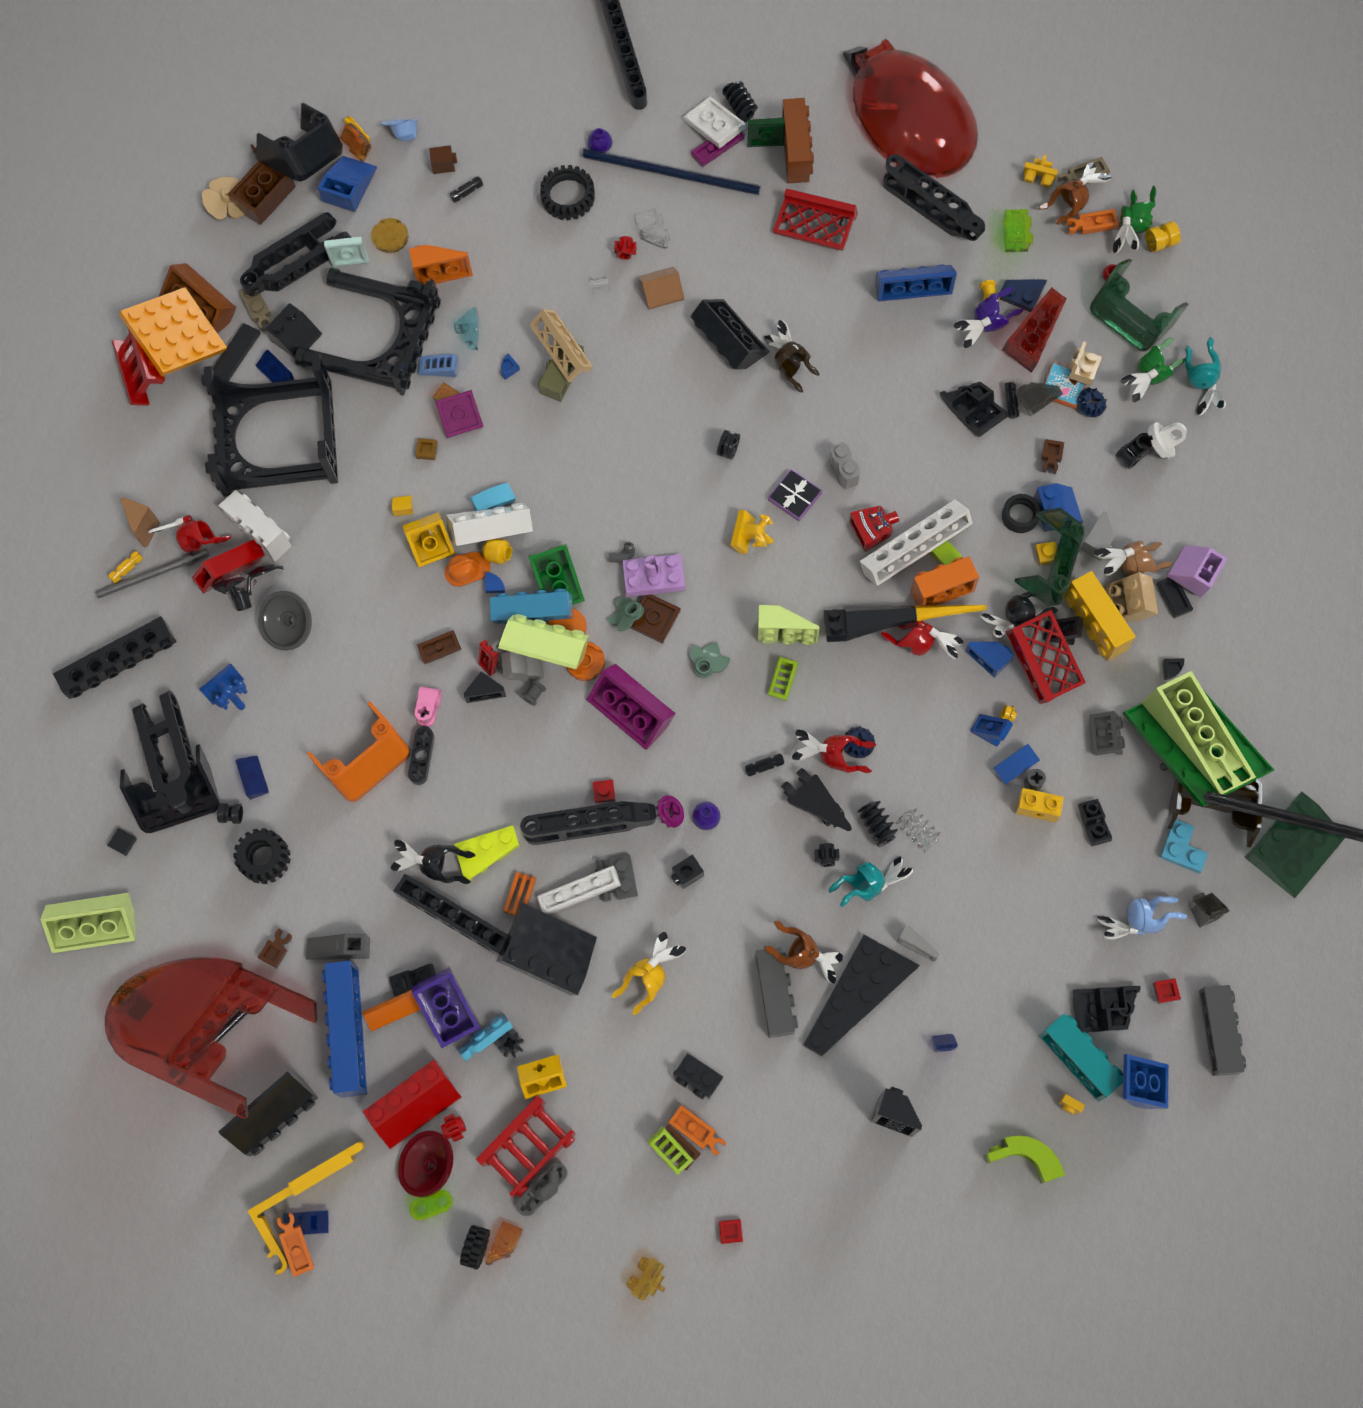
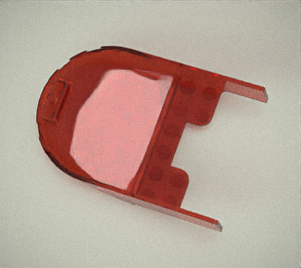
(176, 1009)

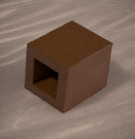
(442, 159)

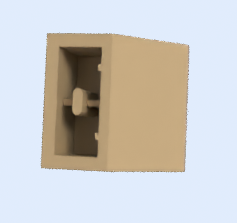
(1134, 597)

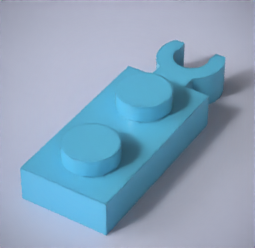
(485, 1037)

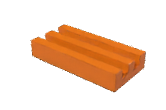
(525, 878)

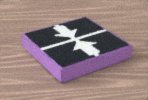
(795, 495)

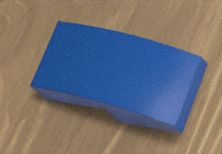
(1016, 764)

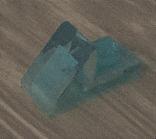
(469, 325)

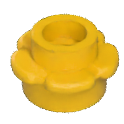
(1008, 713)

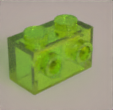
(1017, 231)

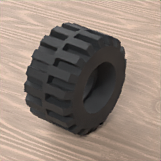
(250, 845)

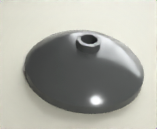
(276, 622)

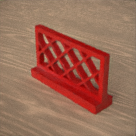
(816, 204)
(1029, 661)

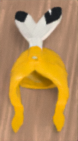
(651, 971)

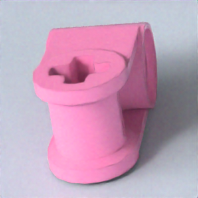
(427, 702)

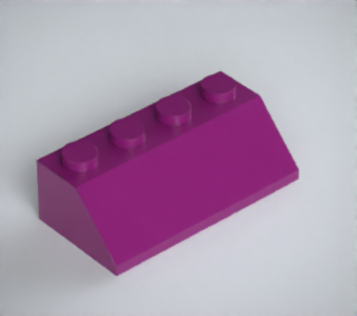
(630, 706)

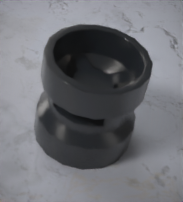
(230, 813)

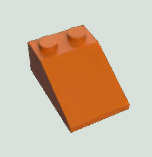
(439, 264)

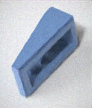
(445, 371)

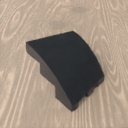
(975, 407)
(1104, 1008)

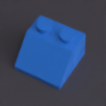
(1057, 496)

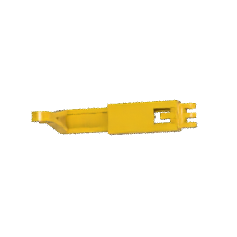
(296, 1187)

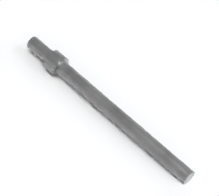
(188, 559)

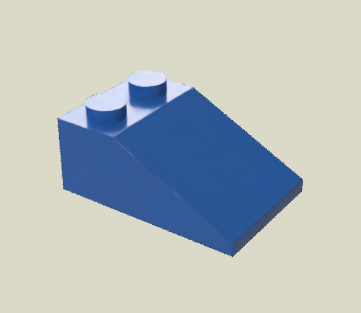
(1145, 1082)

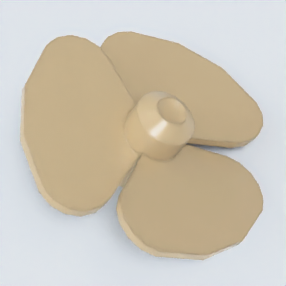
(216, 198)

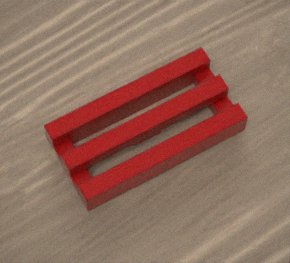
(488, 657)

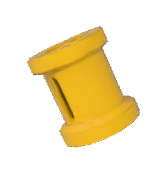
(988, 288)

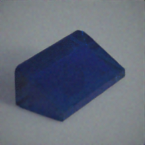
(273, 368)
(252, 776)

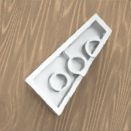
(488, 524)
(256, 525)

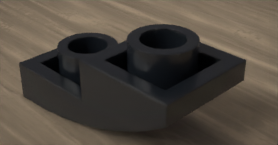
(1094, 822)

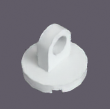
(1164, 441)

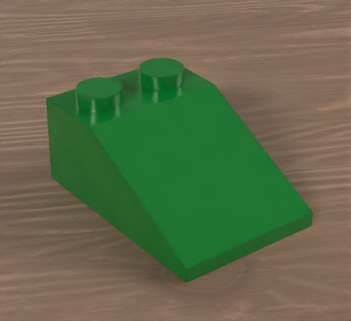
(556, 571)

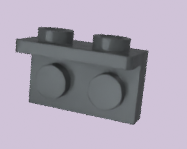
(1107, 733)

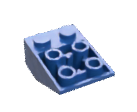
(346, 183)

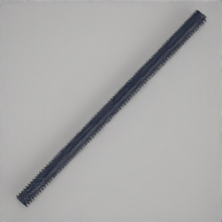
(674, 172)

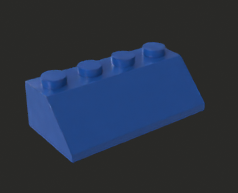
(915, 282)

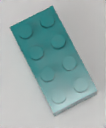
(1082, 1057)

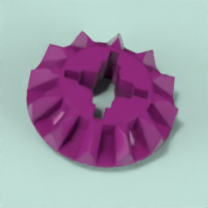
(674, 807)

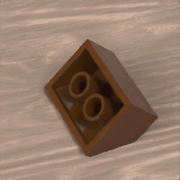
(261, 191)

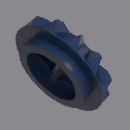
(1088, 408)
(852, 749)

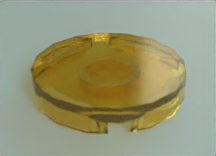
(390, 235)

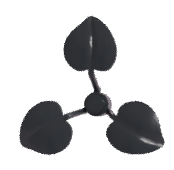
(240, 596)

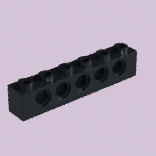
(104, 657)
(450, 914)

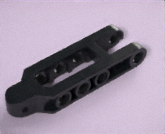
(910, 189)
(304, 236)
(181, 790)
(557, 826)

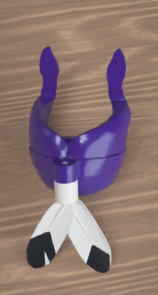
(986, 318)

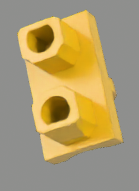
(1047, 173)

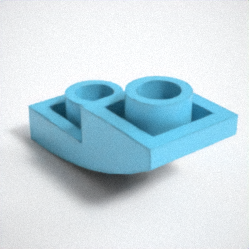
(493, 497)

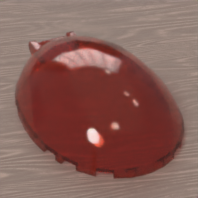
(913, 110)

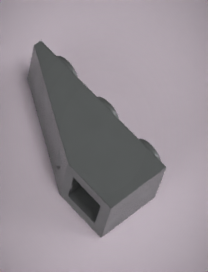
(339, 947)

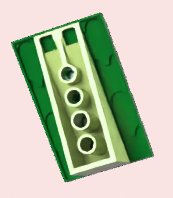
(1196, 739)

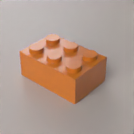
(945, 582)

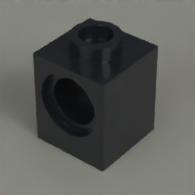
(688, 863)

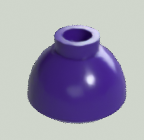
(600, 140)
(706, 816)

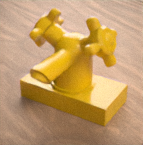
(747, 530)

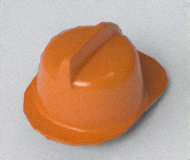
(466, 568)

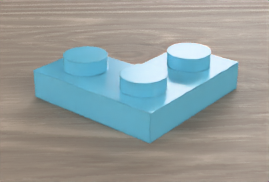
(1179, 852)

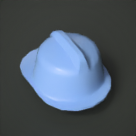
(403, 129)

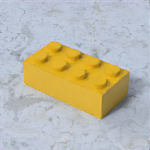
(1101, 617)

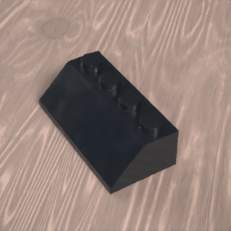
(728, 333)
(896, 1113)

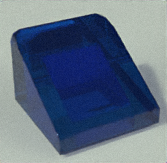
(944, 1043)

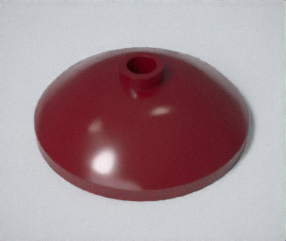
(425, 1164)

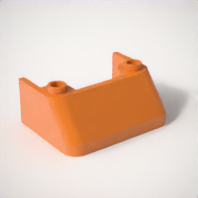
(370, 765)

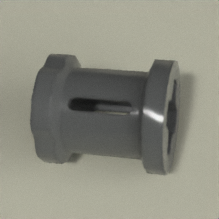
(533, 692)
(1039, 776)

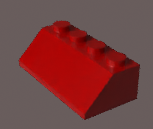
(412, 1104)

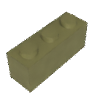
(553, 382)

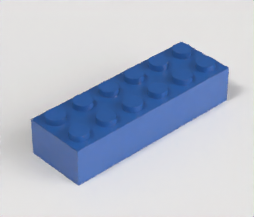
(345, 1029)

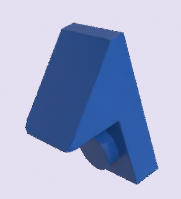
(991, 728)

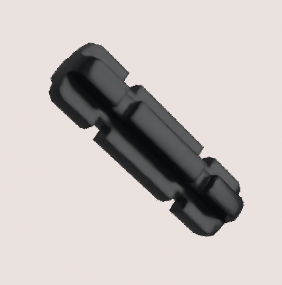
(466, 189)
(1011, 400)
(764, 764)

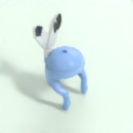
(1140, 918)

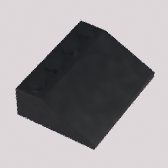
(548, 950)
(269, 1114)

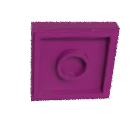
(459, 413)

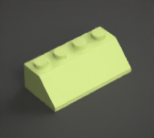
(544, 641)
(89, 922)

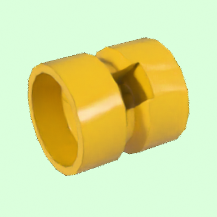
(1163, 236)

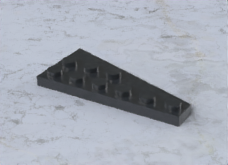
(862, 986)

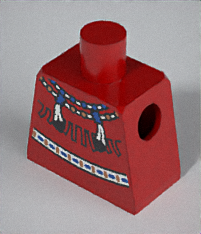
(872, 525)

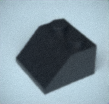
(292, 330)

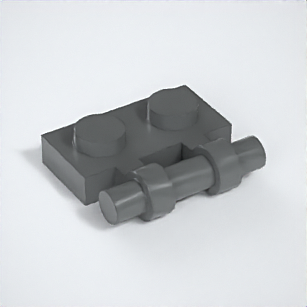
(626, 877)

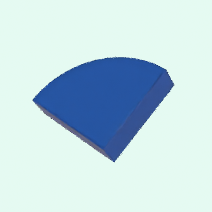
(509, 367)
(493, 584)

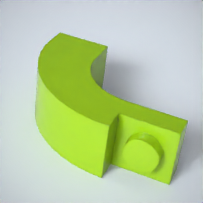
(1039, 1154)

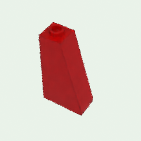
(227, 565)

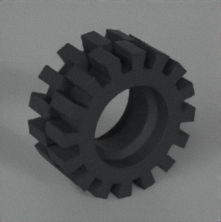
(474, 1247)

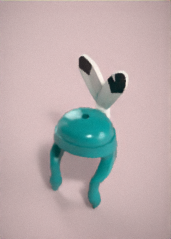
(1205, 377)
(871, 881)

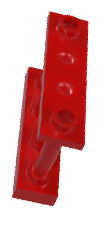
(132, 371)
(505, 1141)

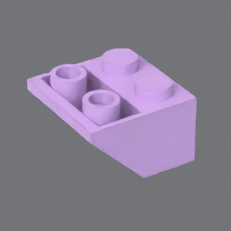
(1197, 568)

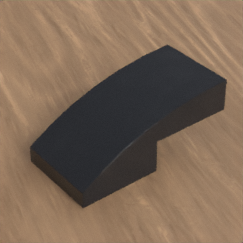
(405, 980)

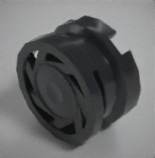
(728, 444)

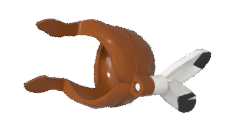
(1075, 192)
(805, 952)

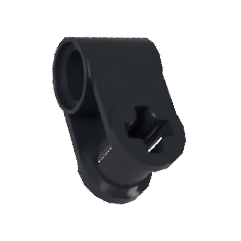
(1133, 452)

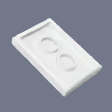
(714, 122)

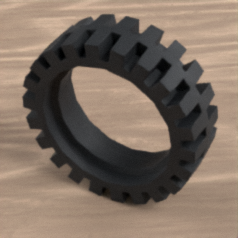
(563, 175)

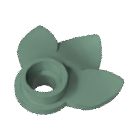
(627, 613)
(709, 658)

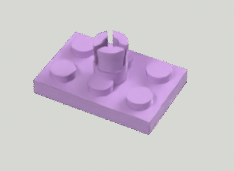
(653, 575)

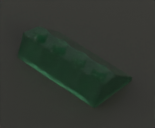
(1294, 853)

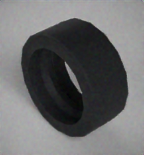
(1022, 499)

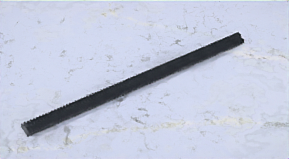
(1284, 816)

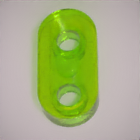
(432, 1205)

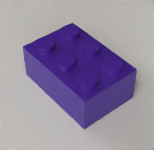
(445, 1007)

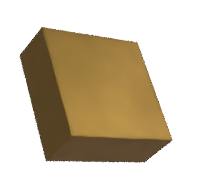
(426, 449)

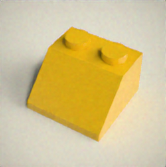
(428, 539)

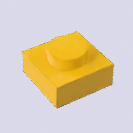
(1046, 552)
(1071, 1105)

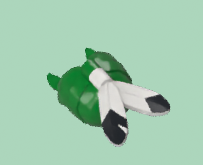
(1134, 220)
(1150, 370)

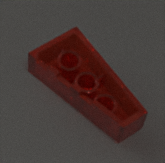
(1033, 333)

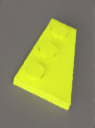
(487, 849)

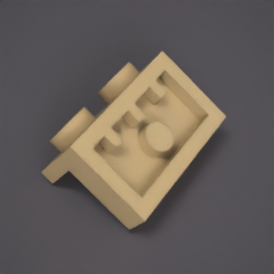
(1084, 365)

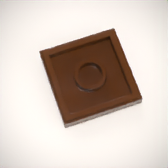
(656, 619)

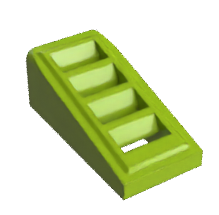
(787, 662)
(656, 1136)

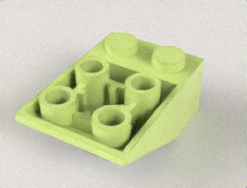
(784, 626)

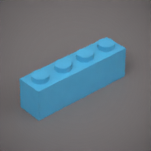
(534, 606)

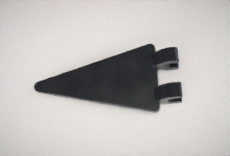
(815, 799)

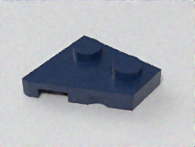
(1024, 293)

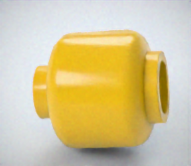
(497, 551)

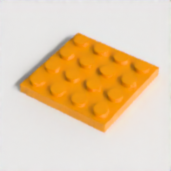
(173, 331)

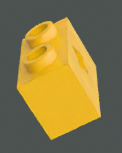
(1039, 805)
(541, 1076)

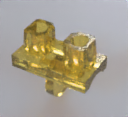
(649, 1281)

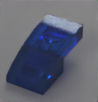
(310, 1222)

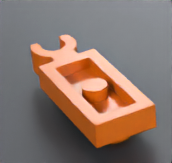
(1094, 222)
(695, 1129)
(295, 1247)

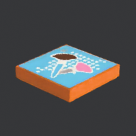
(1059, 376)

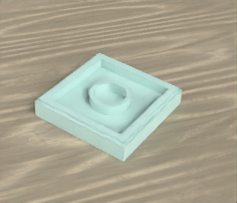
(346, 251)

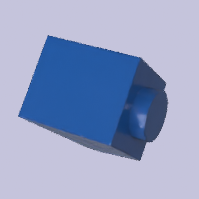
(990, 655)

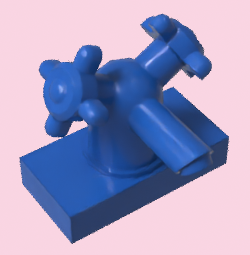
(224, 687)

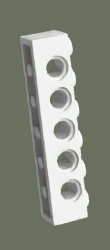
(916, 542)

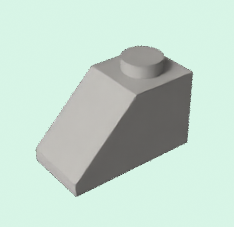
(1099, 537)

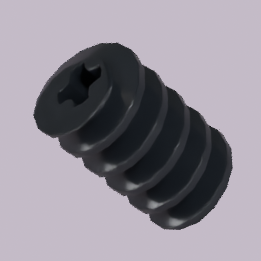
(740, 100)
(878, 823)

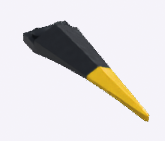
(864, 620)

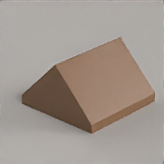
(661, 287)
(140, 520)

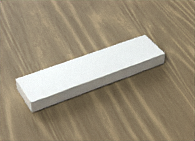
(579, 890)

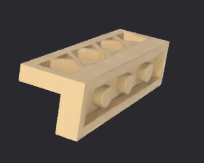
(563, 340)

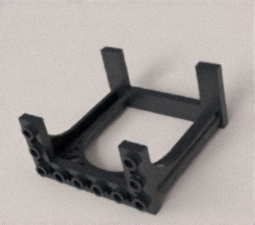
(231, 394)

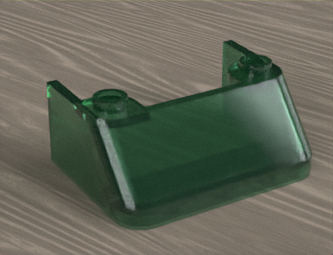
(1126, 318)
(1054, 588)

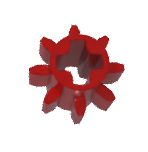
(625, 247)
(453, 1127)

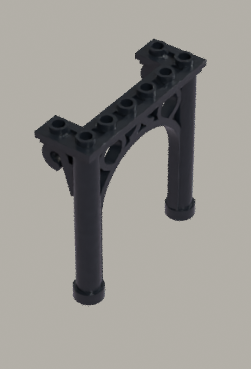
(378, 369)

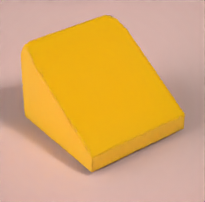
(402, 505)

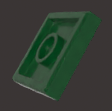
(765, 132)

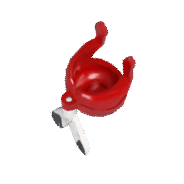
(191, 533)
(922, 639)
(830, 750)

